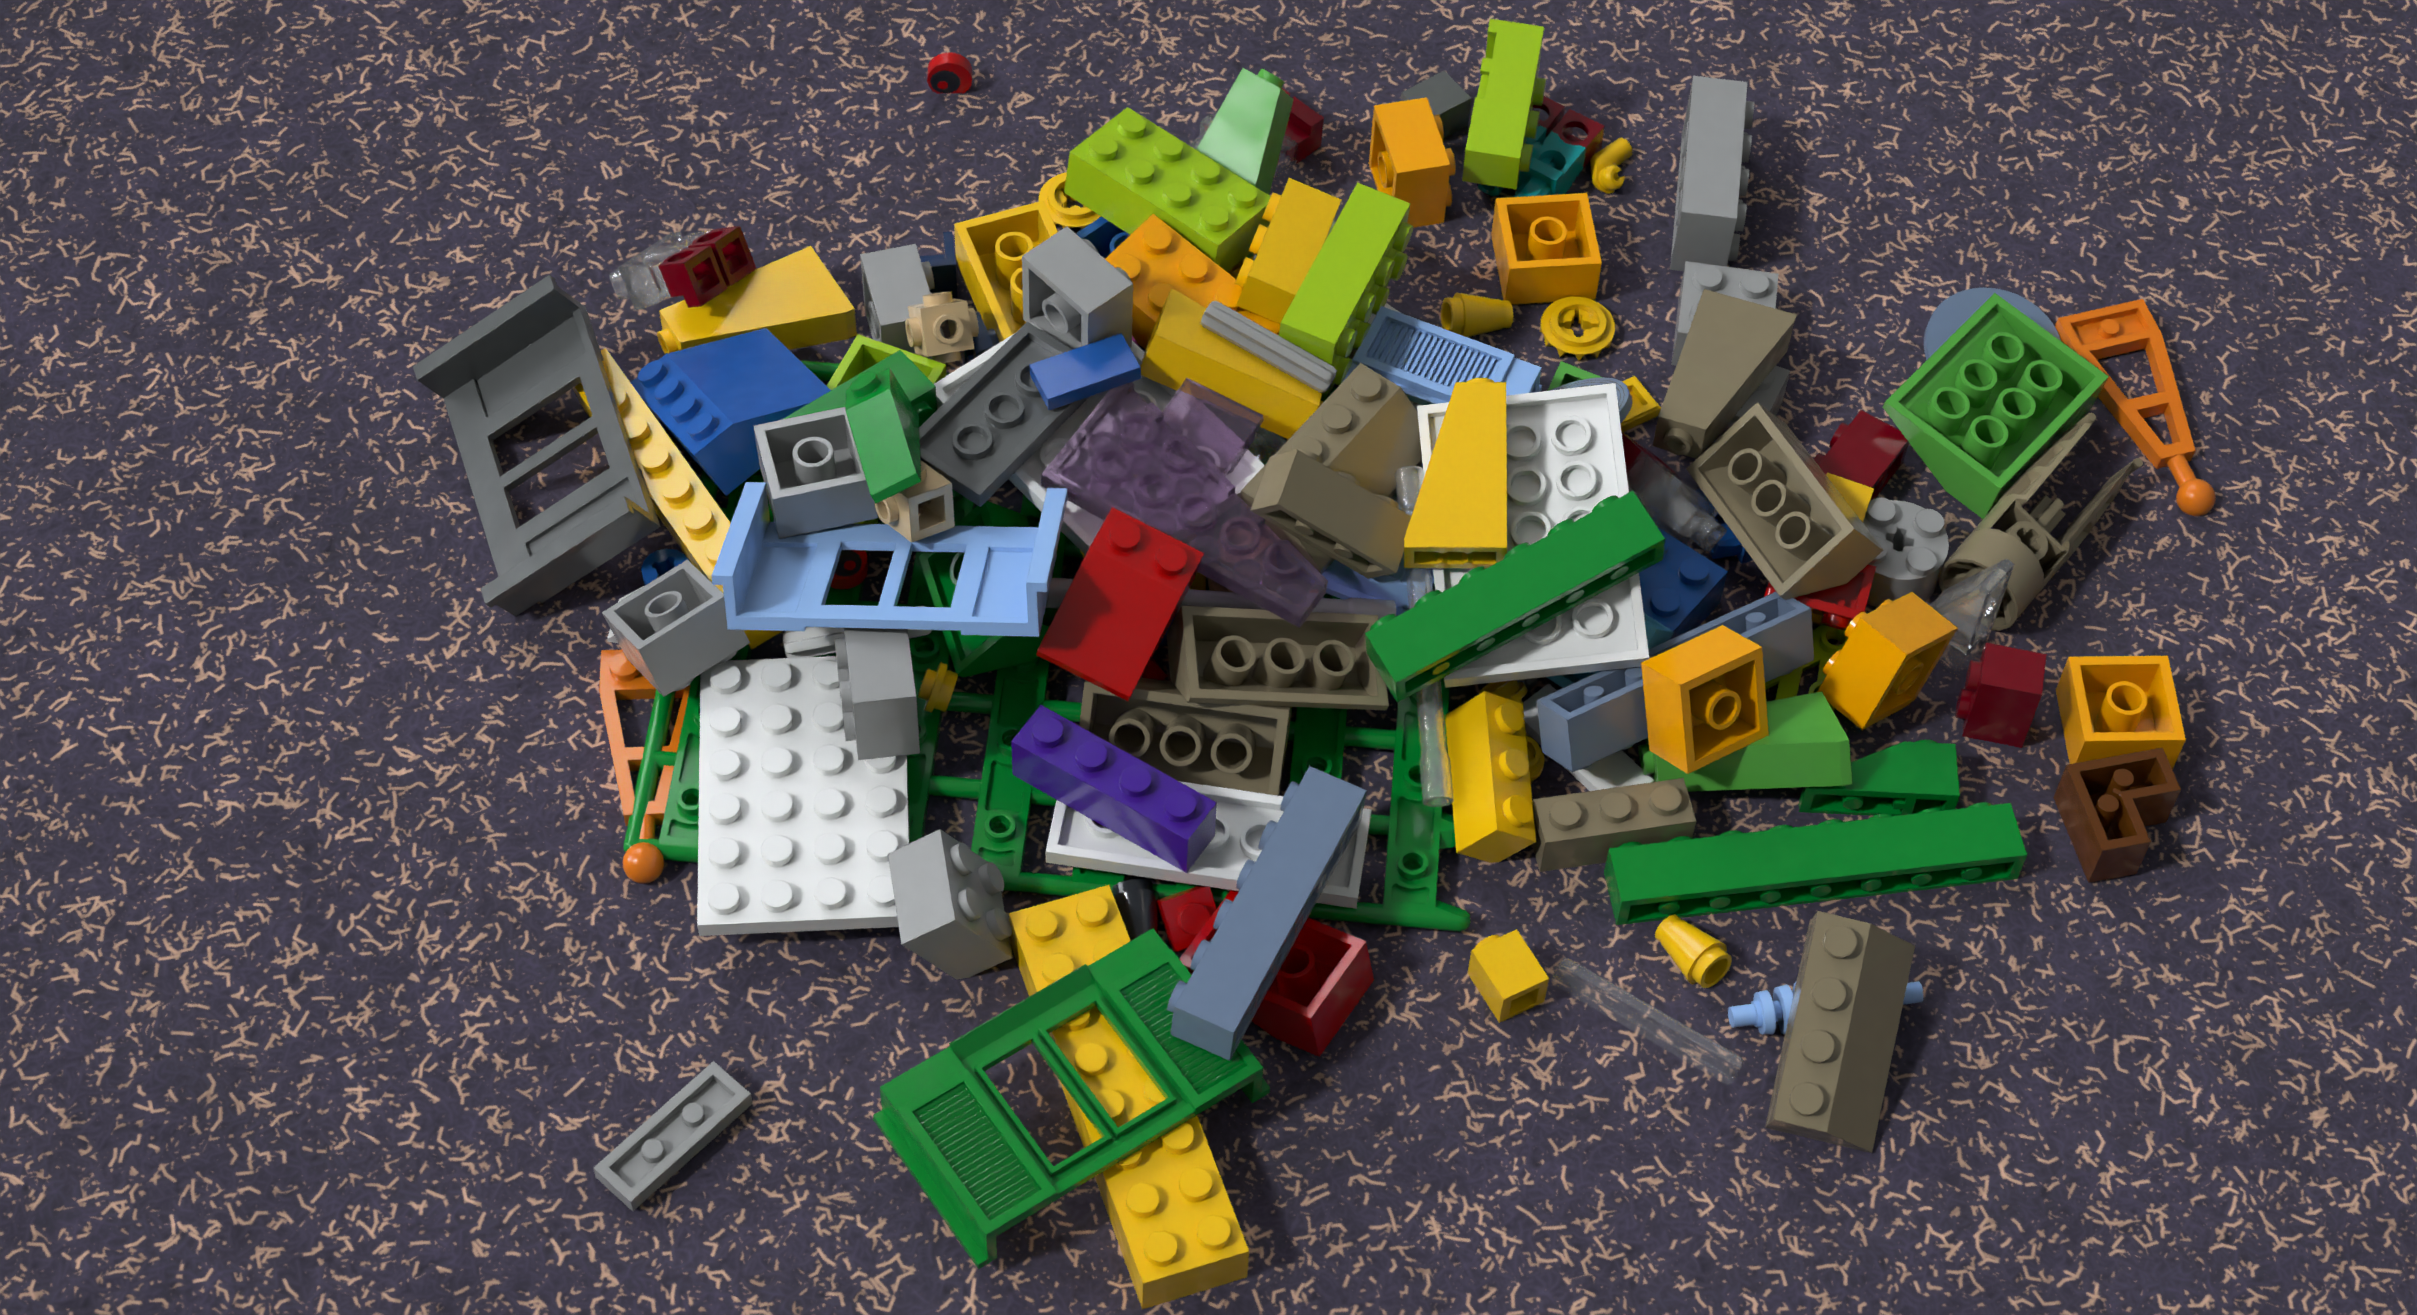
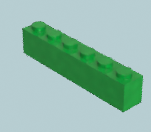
(1514, 594)

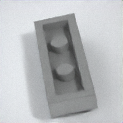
(673, 1136)

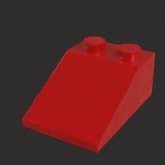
(1120, 604)
(1314, 986)

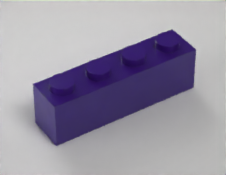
(1113, 788)

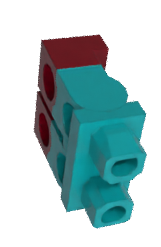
(1556, 152)

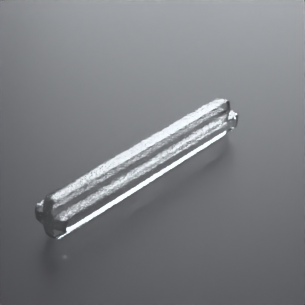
(1647, 1021)

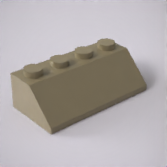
(1360, 431)
(1783, 506)
(1270, 662)
(1193, 741)
(1840, 1032)

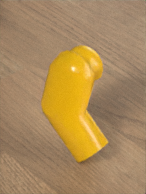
(1605, 165)

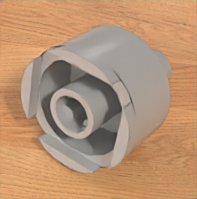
(1912, 549)

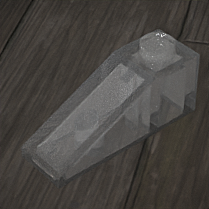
(1973, 610)

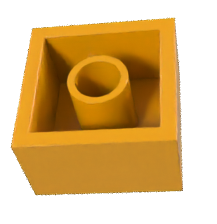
(1411, 159)
(1545, 248)
(1885, 659)
(1705, 699)
(2119, 707)

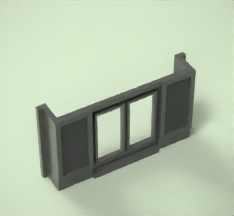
(496, 380)

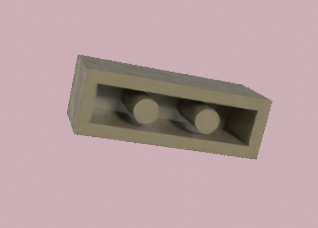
(1332, 513)
(1584, 825)

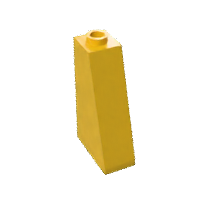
(788, 297)
(1186, 349)
(1464, 490)

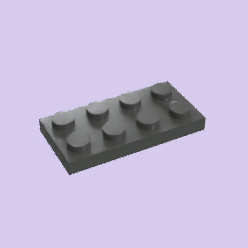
(994, 419)

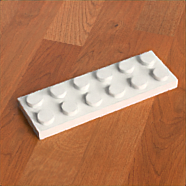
(1239, 827)

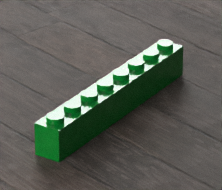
(1814, 863)

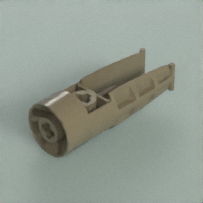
(2026, 536)

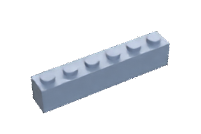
(1609, 707)
(1267, 912)

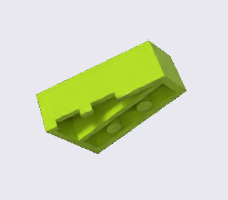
(1504, 105)

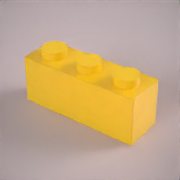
(1285, 248)
(1490, 778)

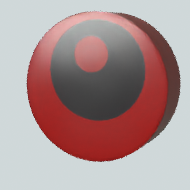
(949, 73)
(851, 569)

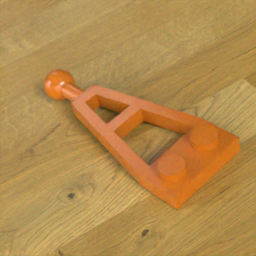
(2129, 329)
(623, 681)

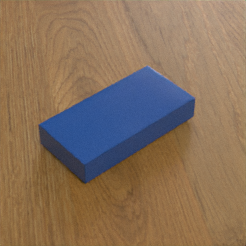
(1085, 371)

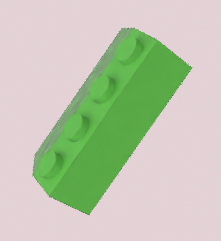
(1992, 402)

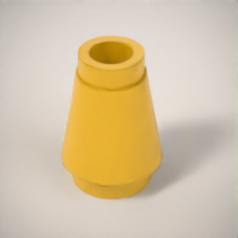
(1475, 314)
(1694, 952)

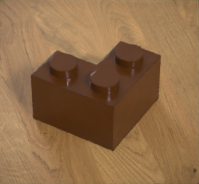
(2109, 805)

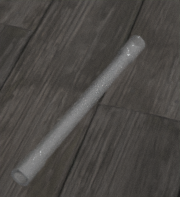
(1434, 759)

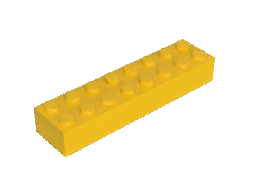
(1168, 1195)

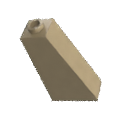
(1719, 368)

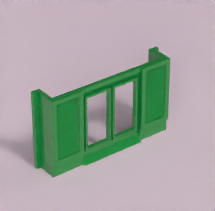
(974, 1149)

